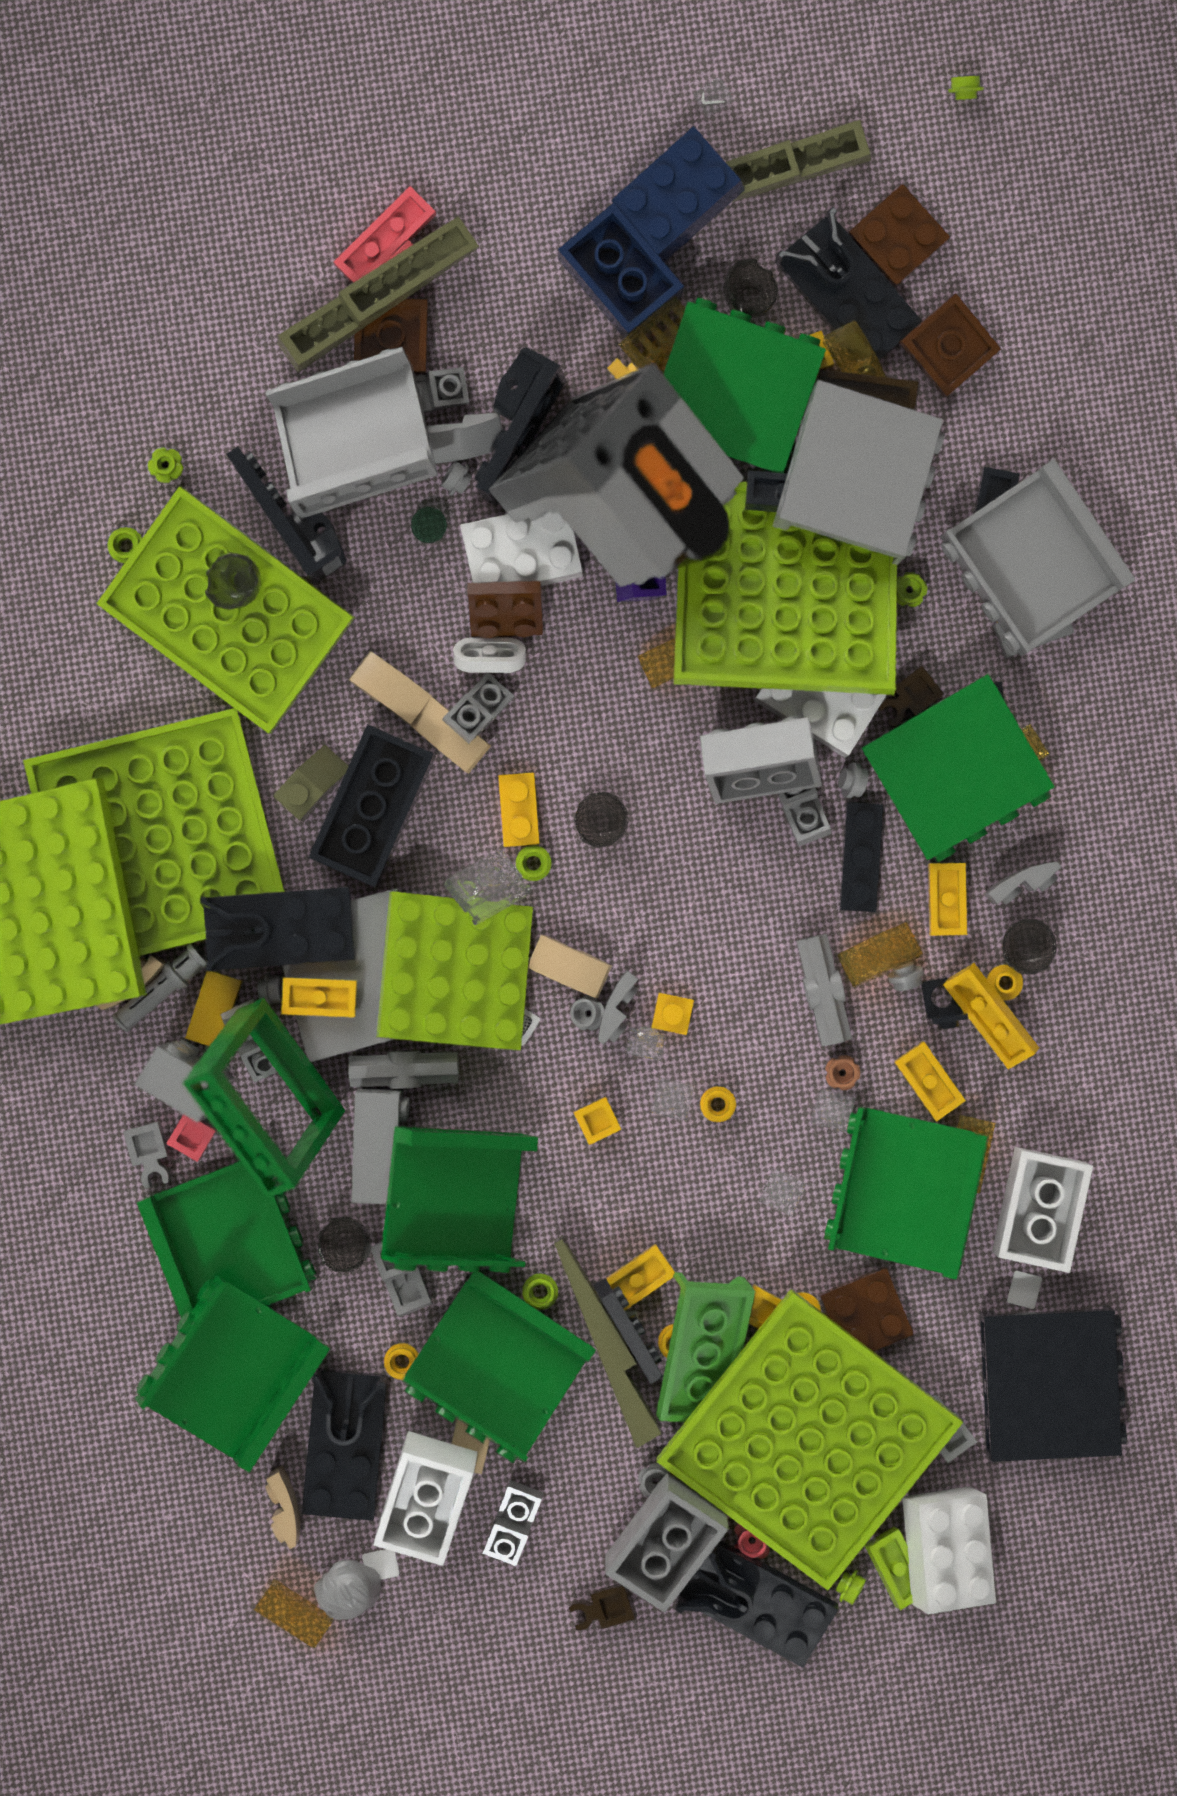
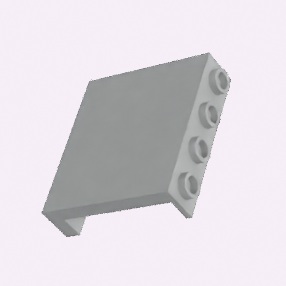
(352, 432)
(860, 471)
(1036, 558)
(337, 1035)

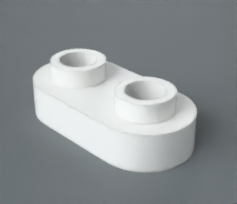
(489, 655)

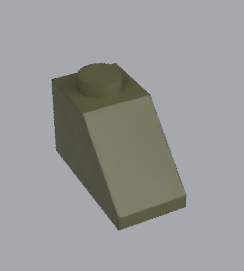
(311, 783)

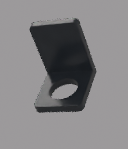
(944, 1017)

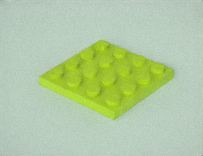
(453, 977)

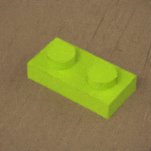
(891, 1561)

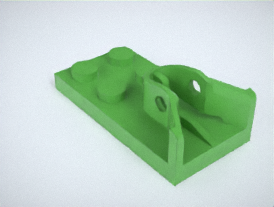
(704, 1342)

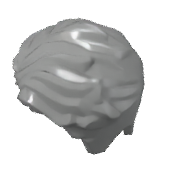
(348, 1589)

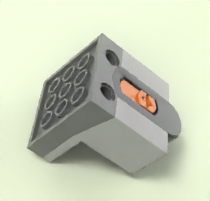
(628, 478)

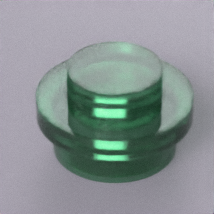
(428, 525)

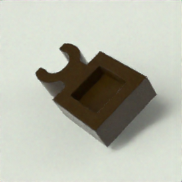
(914, 694)
(609, 1605)

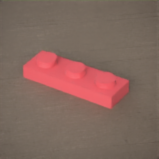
(386, 235)

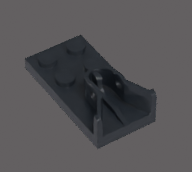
(846, 285)
(527, 407)
(315, 552)
(278, 928)
(344, 1444)
(758, 1603)

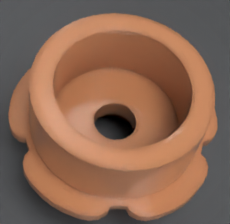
(848, 1080)

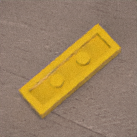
(991, 1016)

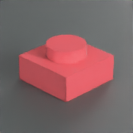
(191, 1137)

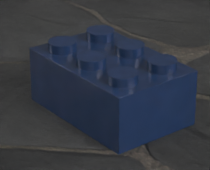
(679, 193)
(619, 270)

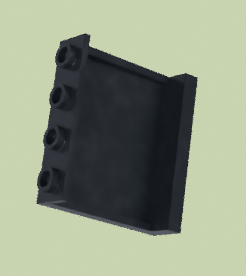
(1052, 1384)

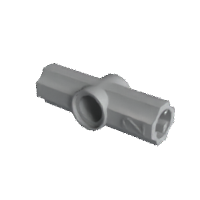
(824, 990)
(404, 1069)

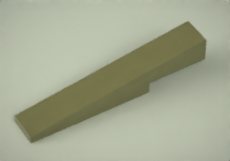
(801, 160)
(376, 294)
(611, 1348)

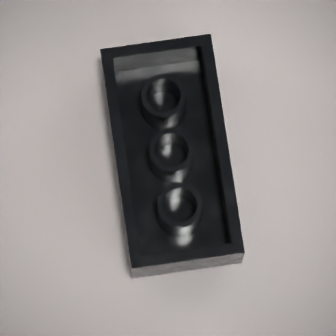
(372, 806)

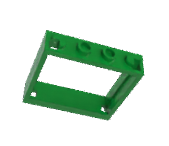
(236, 1120)

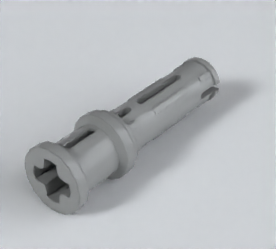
(174, 976)

